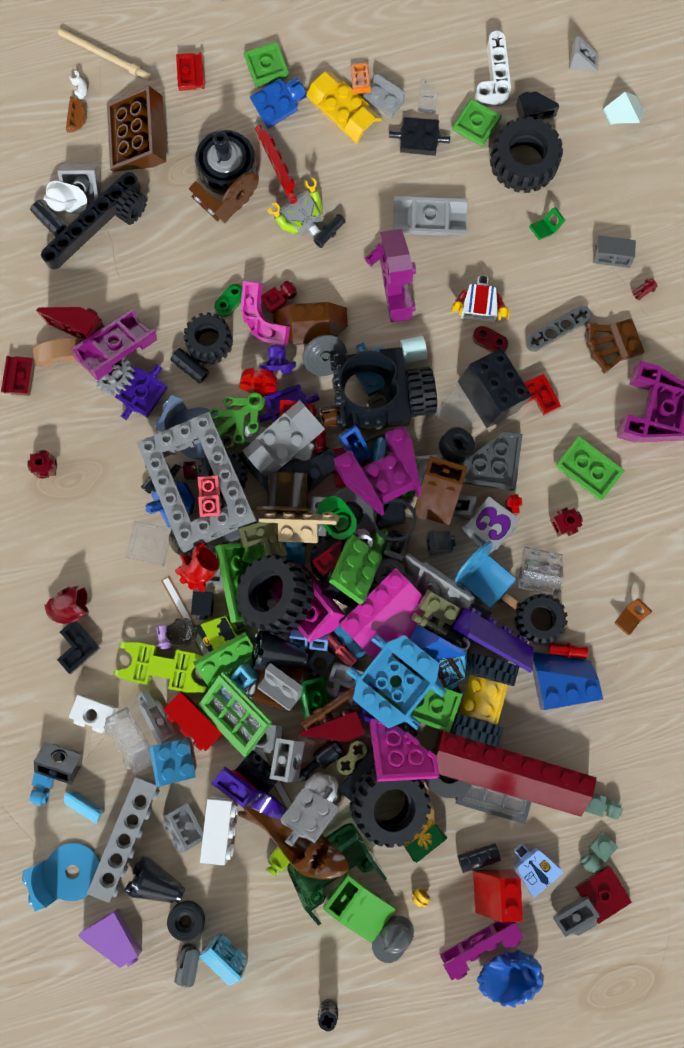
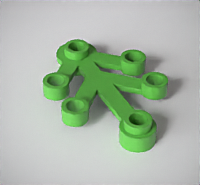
(238, 416)

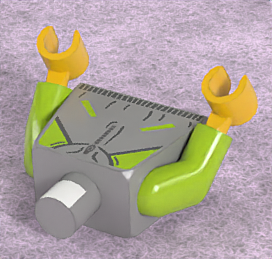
(302, 215)

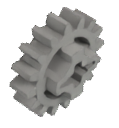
(117, 378)

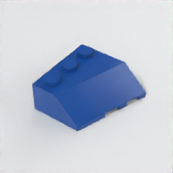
(564, 681)

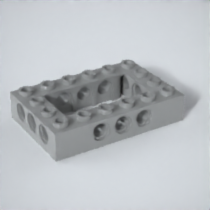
(185, 435)

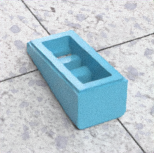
(248, 676)

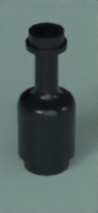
(323, 758)

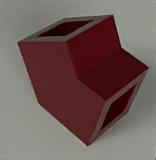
(190, 470)

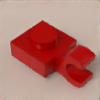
(513, 503)

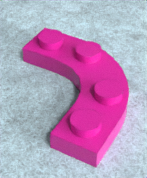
(253, 316)

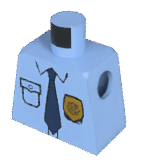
(535, 869)

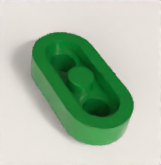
(231, 300)

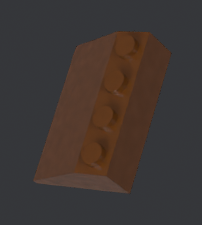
(136, 130)

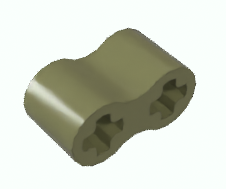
(350, 756)

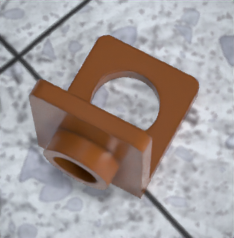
(630, 617)

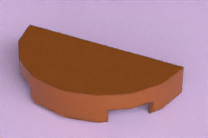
(76, 115)

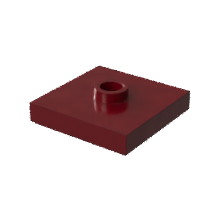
(605, 893)

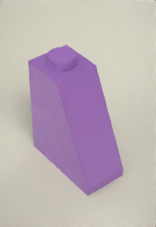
(112, 939)

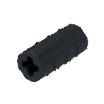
(48, 217)
(189, 365)
(479, 858)
(327, 1015)

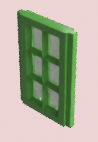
(234, 714)

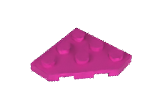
(400, 755)

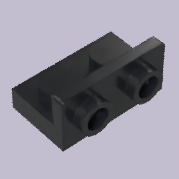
(257, 772)

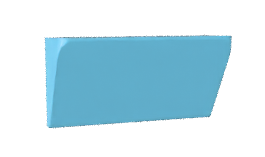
(83, 806)

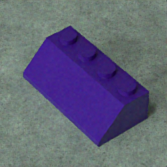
(495, 638)

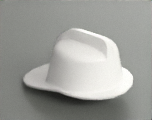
(65, 197)

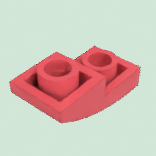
(209, 496)

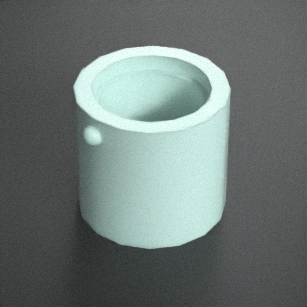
(413, 349)

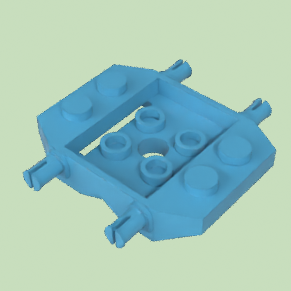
(408, 693)

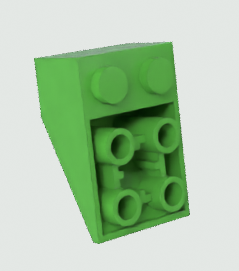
(358, 907)

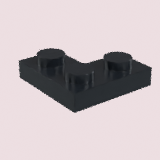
(82, 647)

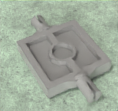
(309, 815)

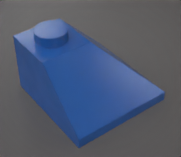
(435, 645)

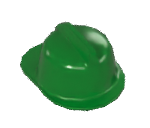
(347, 522)

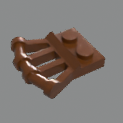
(625, 341)

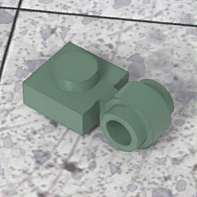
(598, 805)
(602, 848)

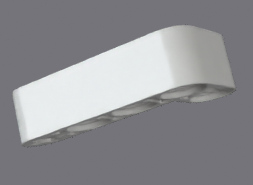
(495, 50)

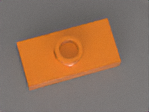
(360, 78)

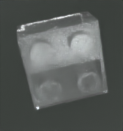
(541, 571)

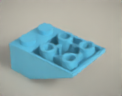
(224, 959)

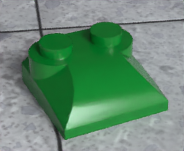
(313, 696)

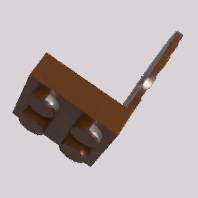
(230, 204)

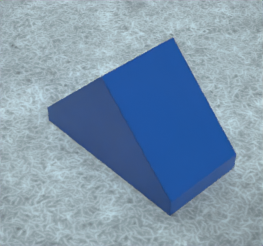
(354, 441)

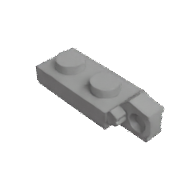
(155, 717)

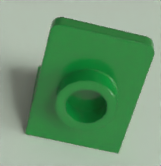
(544, 227)

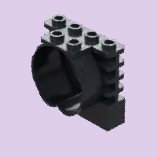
(387, 364)

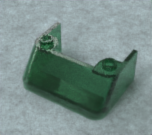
(356, 852)

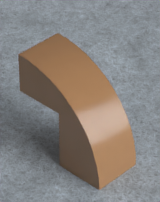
(55, 350)

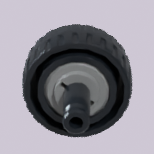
(223, 159)

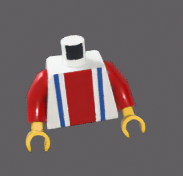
(480, 302)

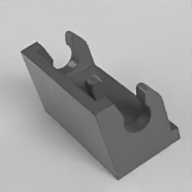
(614, 251)

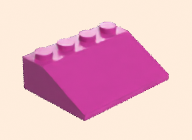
(385, 613)

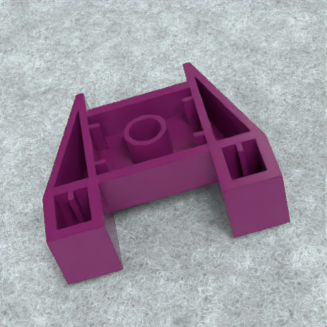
(397, 273)
(663, 409)
(385, 477)

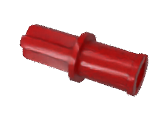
(568, 650)

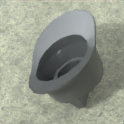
(393, 939)

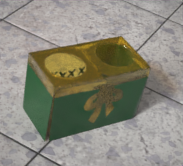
(426, 842)

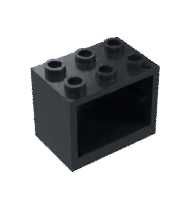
(494, 387)

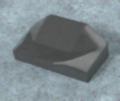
(577, 917)

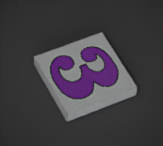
(492, 523)

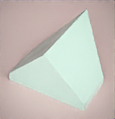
(624, 109)

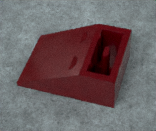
(341, 728)

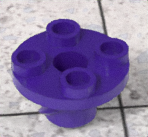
(277, 360)

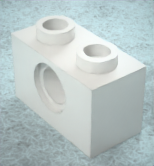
(84, 705)

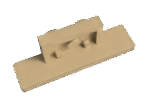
(298, 527)

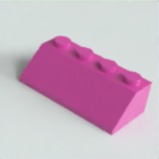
(324, 613)

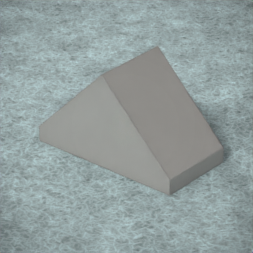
(583, 56)

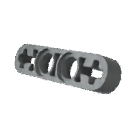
(557, 327)

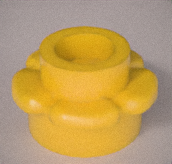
(420, 897)

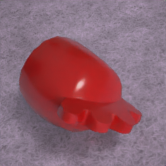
(198, 568)

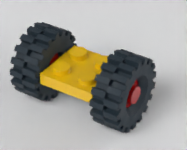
(484, 699)

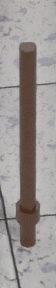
(320, 713)

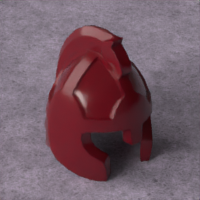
(68, 605)

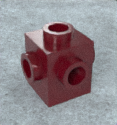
(48, 465)
(561, 525)

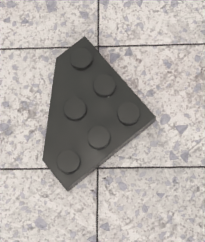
(495, 463)

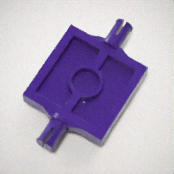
(142, 393)
(291, 394)

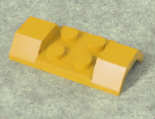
(342, 106)

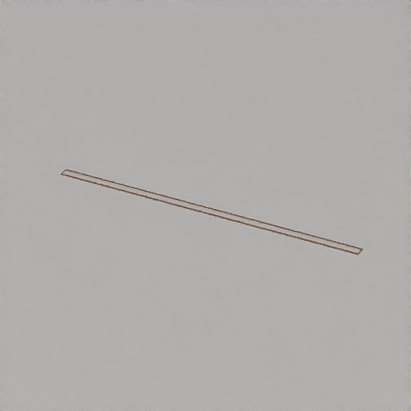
(184, 613)

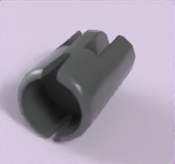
(187, 966)

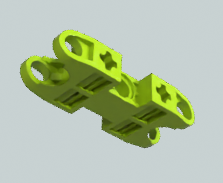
(147, 664)

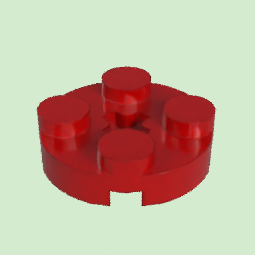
(258, 382)

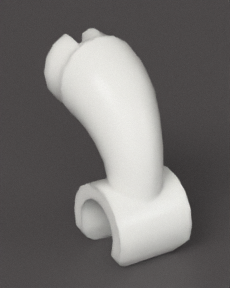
(82, 87)

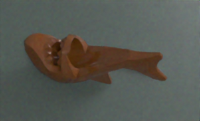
(311, 859)

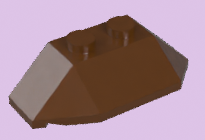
(311, 320)

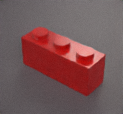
(192, 721)

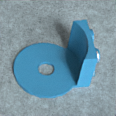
(485, 577)
(49, 880)

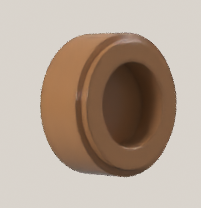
(510, 601)

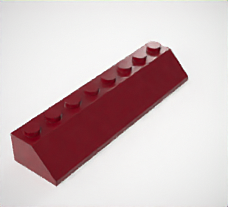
(513, 774)

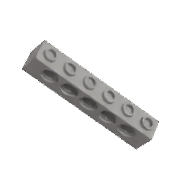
(99, 886)

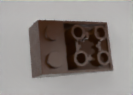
(440, 490)

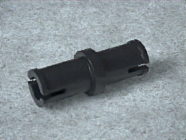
(329, 230)

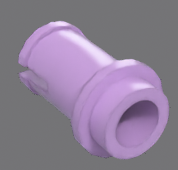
(163, 643)

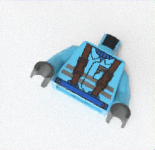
(452, 669)

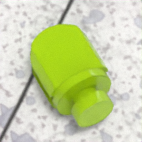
(277, 861)

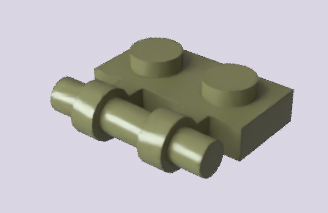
(438, 607)

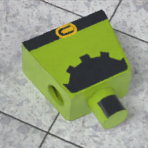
(219, 632)

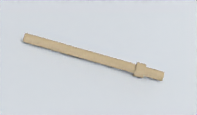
(133, 68)

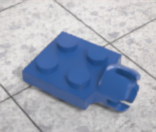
(278, 100)

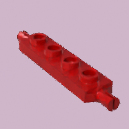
(275, 158)

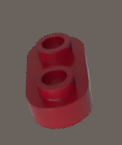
(489, 341)

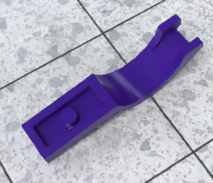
(246, 795)

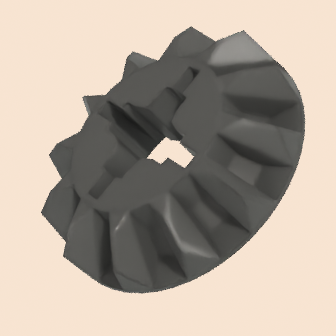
(382, 569)

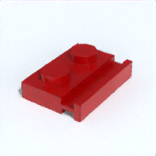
(190, 71)

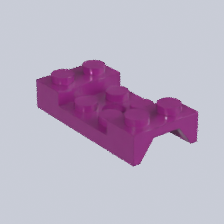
(99, 355)
(456, 957)

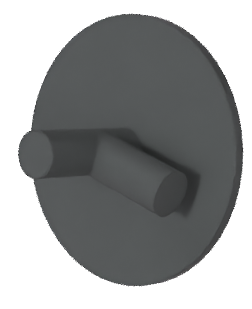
(320, 352)

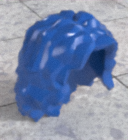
(511, 978)

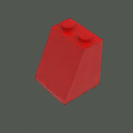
(498, 894)

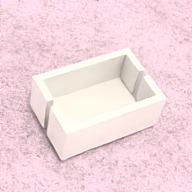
(218, 830)

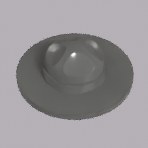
(361, 510)
(446, 786)

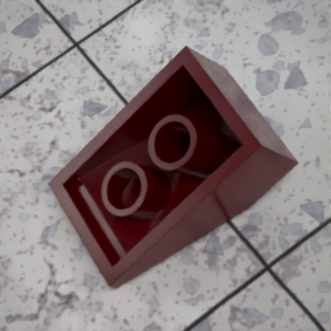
(72, 320)

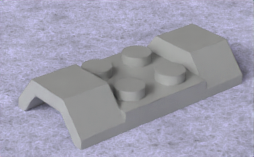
(430, 215)
(283, 439)
(427, 577)

